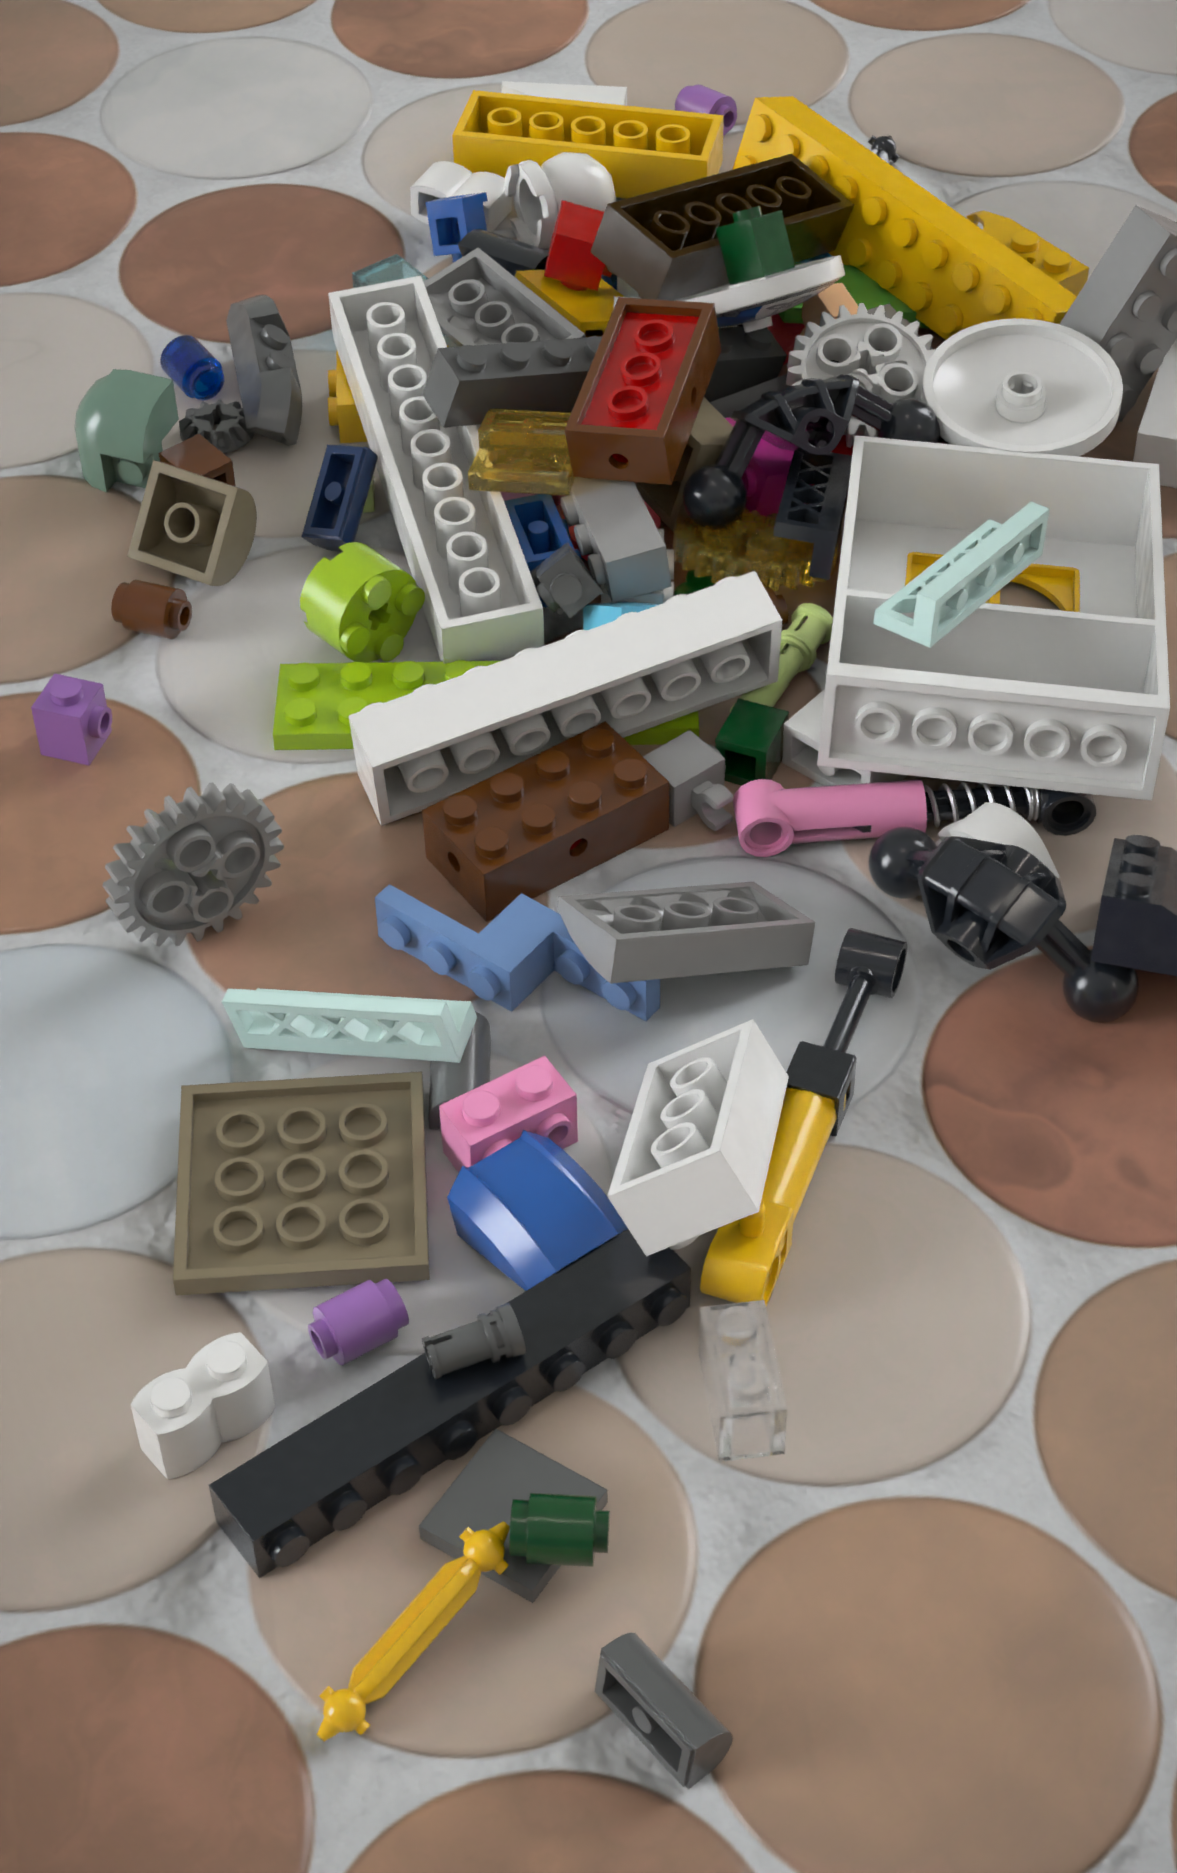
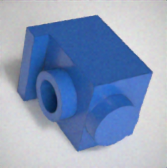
(453, 219)

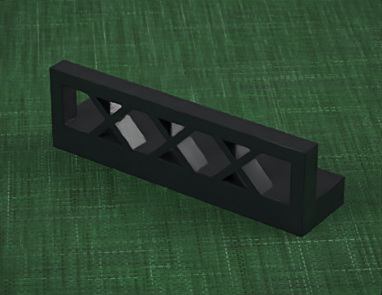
(821, 518)

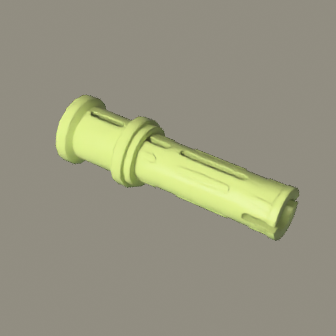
(796, 650)

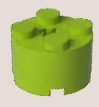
(361, 603)

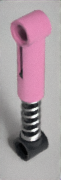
(777, 817)

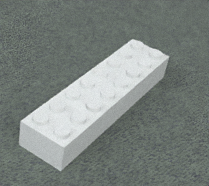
(622, 673)

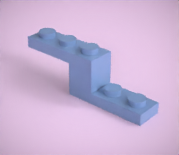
(507, 956)

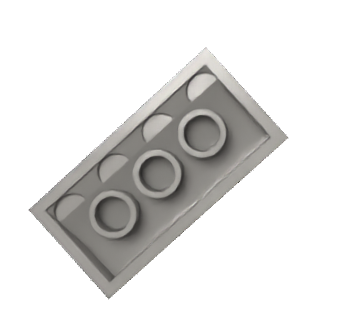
(487, 305)
(686, 931)

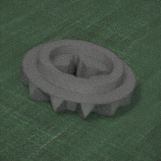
(230, 433)

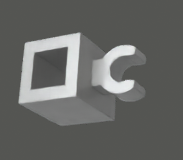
(694, 780)

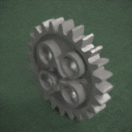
(193, 864)

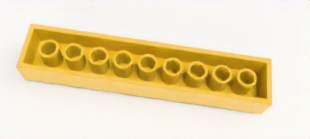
(903, 232)

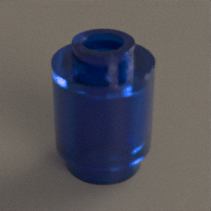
(192, 368)

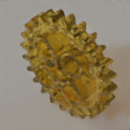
(745, 548)

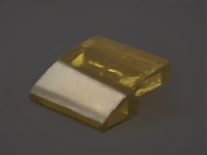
(522, 453)

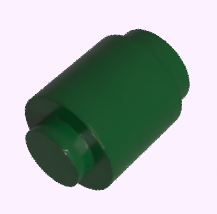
(558, 1529)

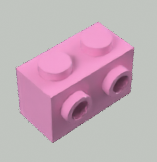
(498, 1112)

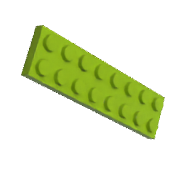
(319, 697)

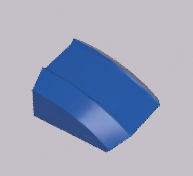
(531, 1209)

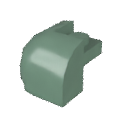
(123, 427)

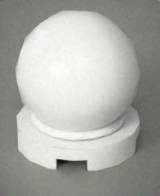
(541, 189)

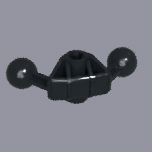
(803, 420)
(995, 906)

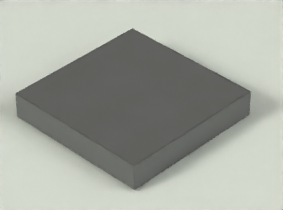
(484, 1497)

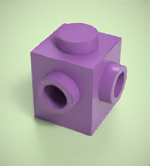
(72, 719)

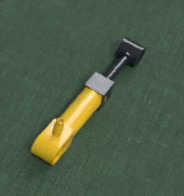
(821, 1081)

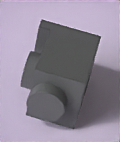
(565, 582)

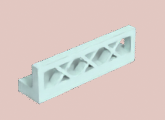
(965, 577)
(351, 1023)

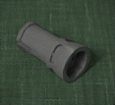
(475, 1342)

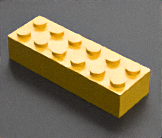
(635, 144)

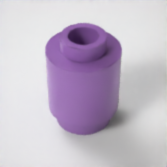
(708, 101)
(357, 1321)

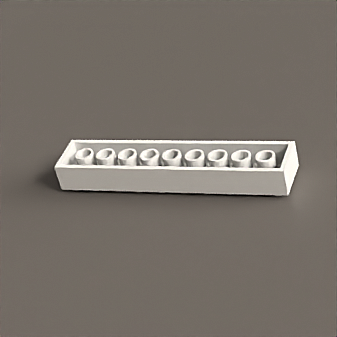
(453, 537)

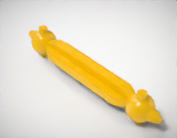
(413, 1631)

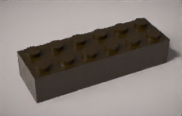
(669, 239)

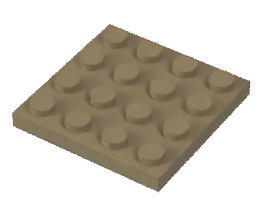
(301, 1184)

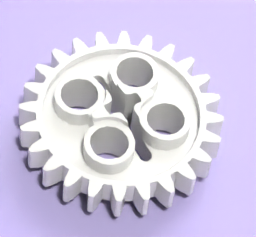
(853, 344)

